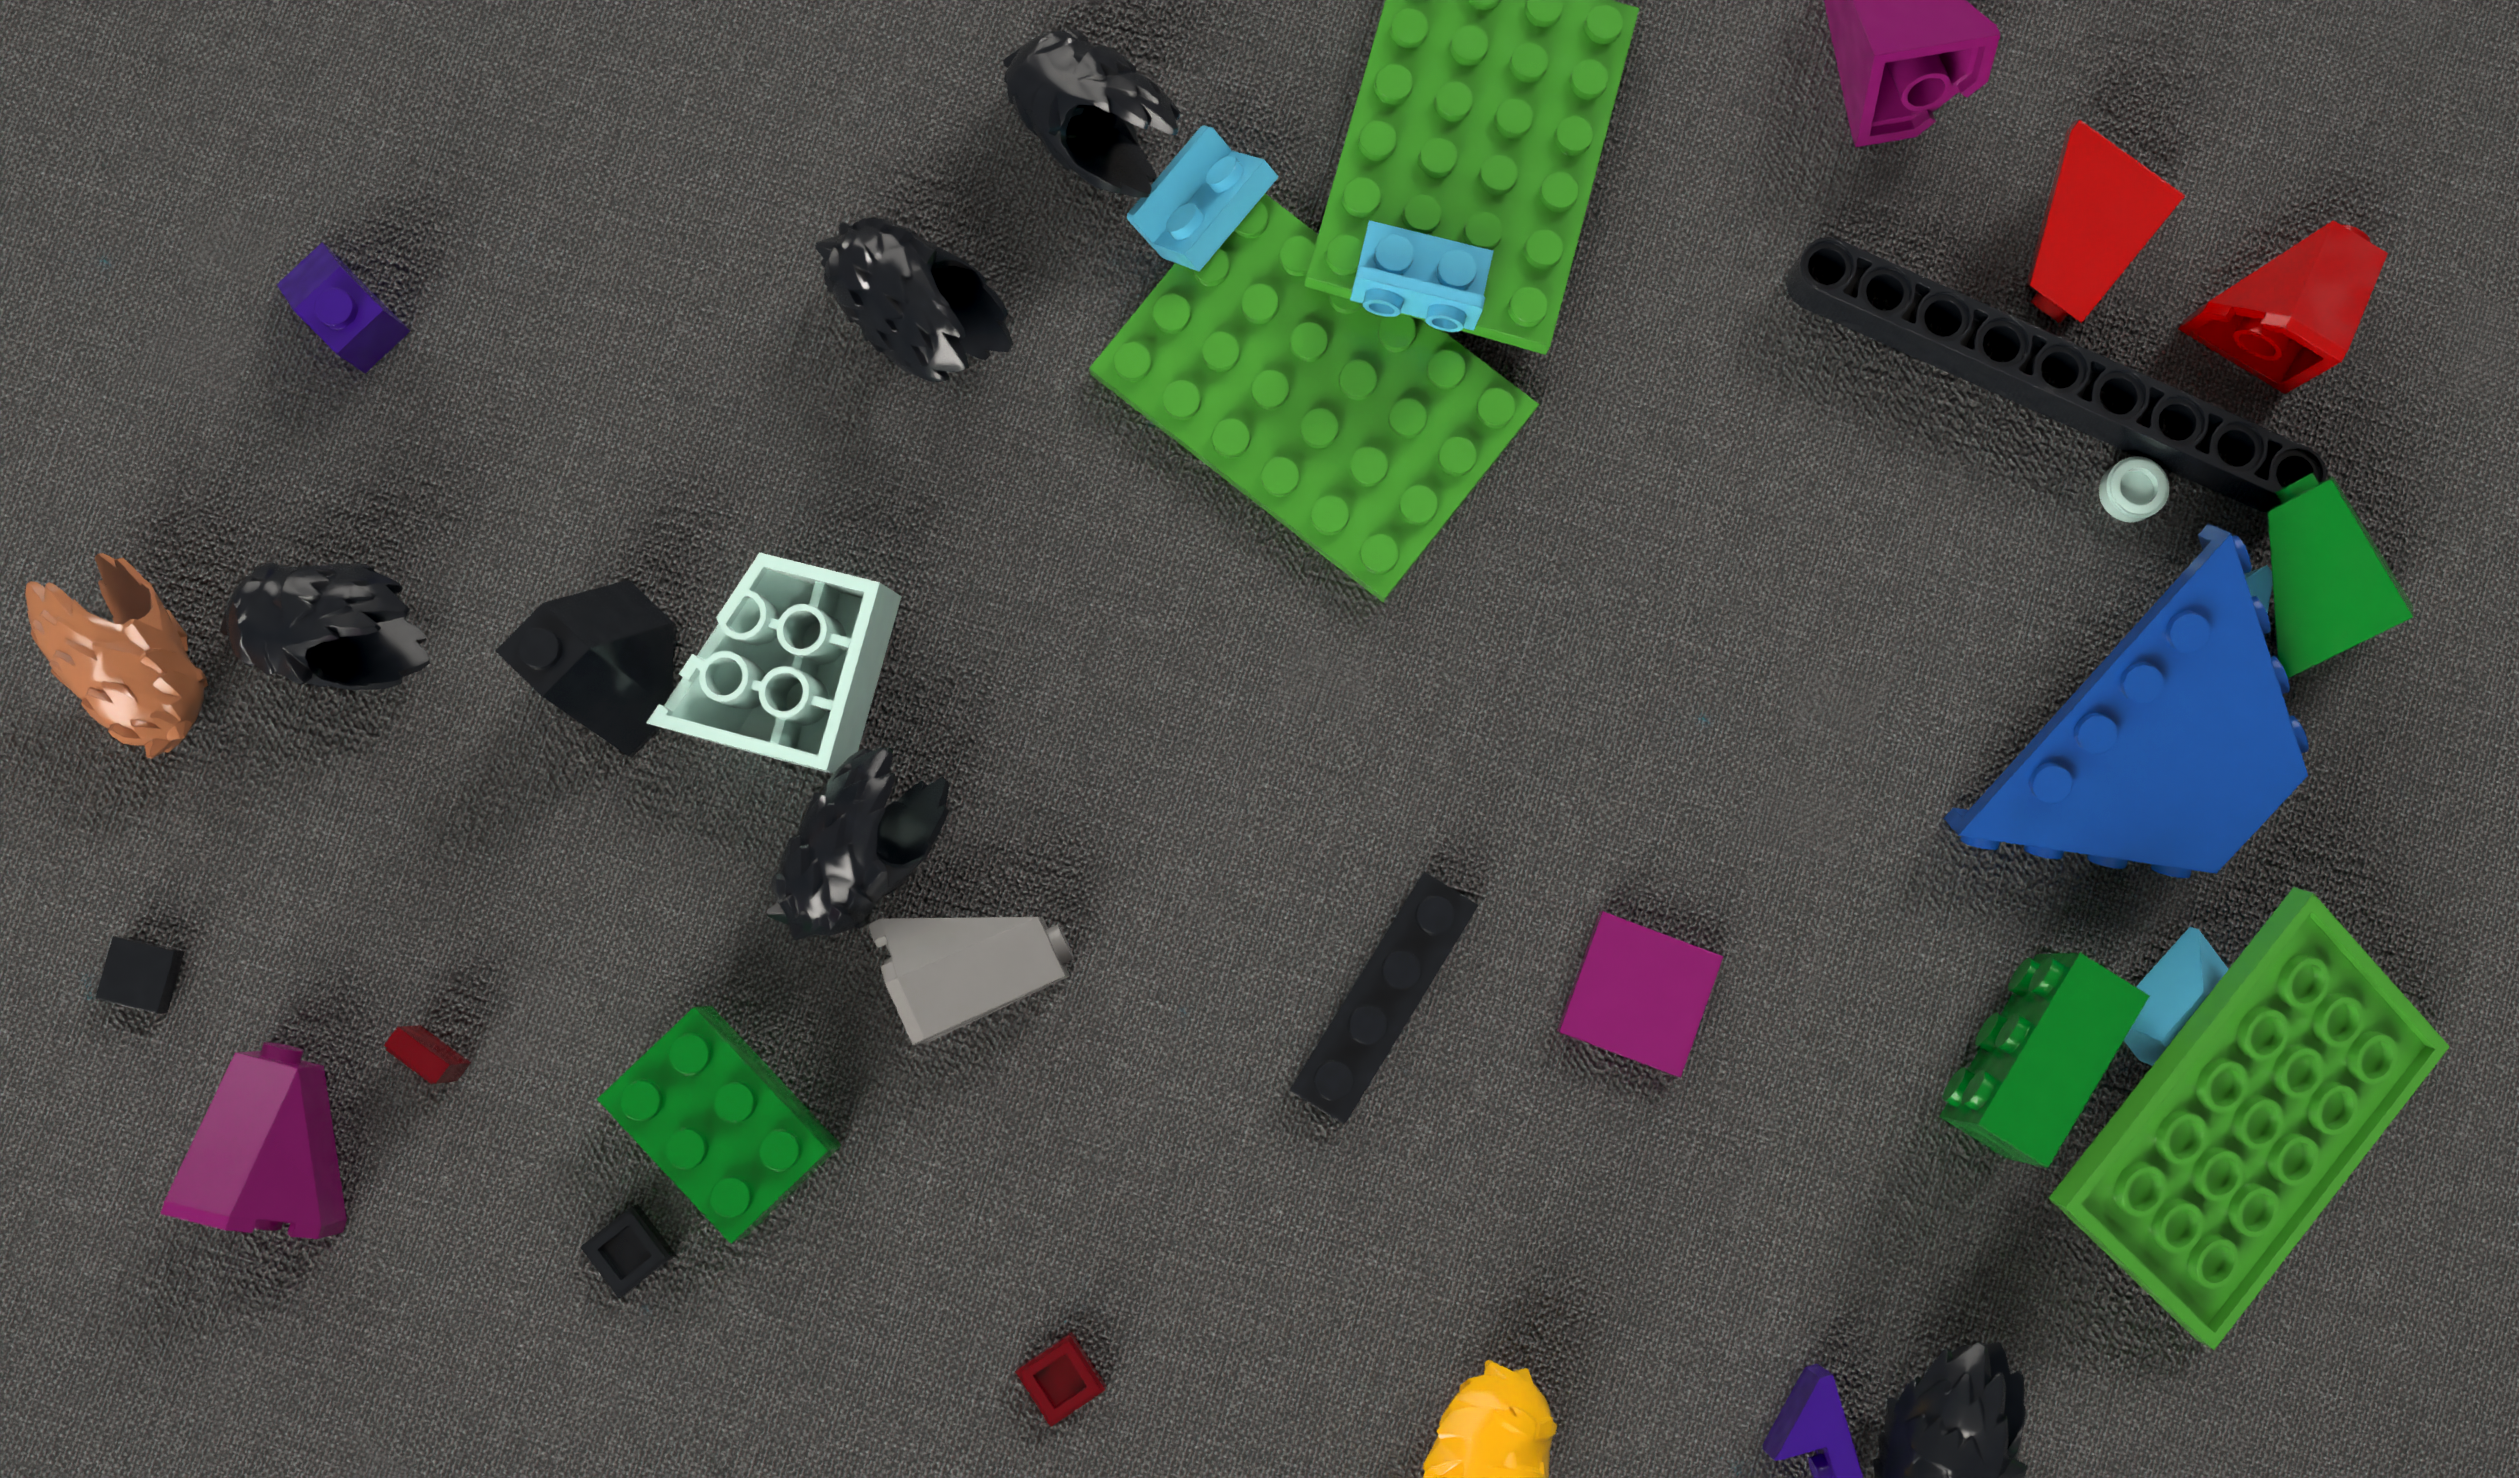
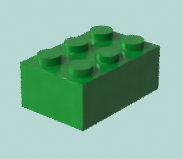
(2042, 1056)
(719, 1122)

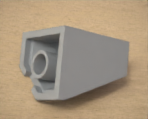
(965, 967)

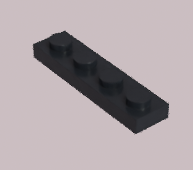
(1383, 998)

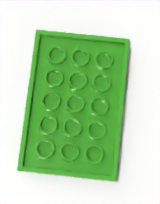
(1485, 135)
(1311, 404)
(2251, 1119)

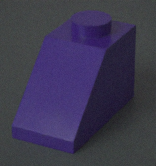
(341, 309)

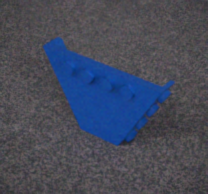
(2166, 744)

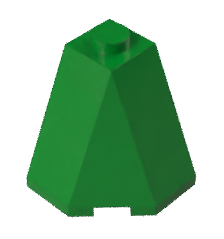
(2327, 576)

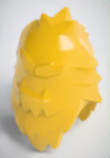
(1494, 1429)

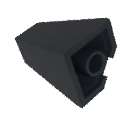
(599, 660)

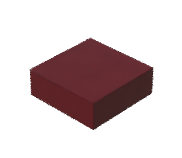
(426, 1054)
(1061, 1379)

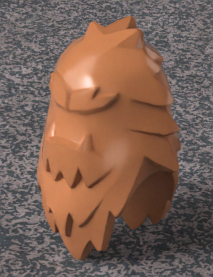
(125, 672)

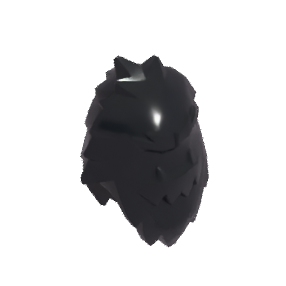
(1085, 108)
(913, 298)
(324, 626)
(853, 847)
(1956, 1419)

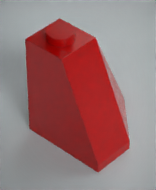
(2094, 223)
(2295, 310)

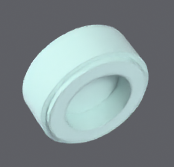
(2134, 489)

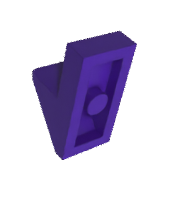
(1812, 1422)

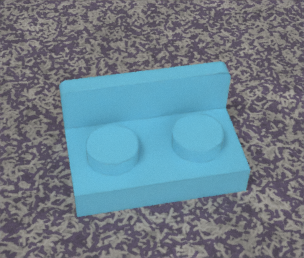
(1200, 199)
(1421, 277)

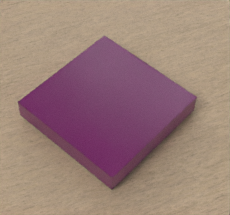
(1640, 994)

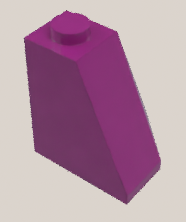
(1906, 61)
(264, 1151)

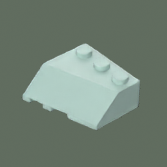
(787, 665)

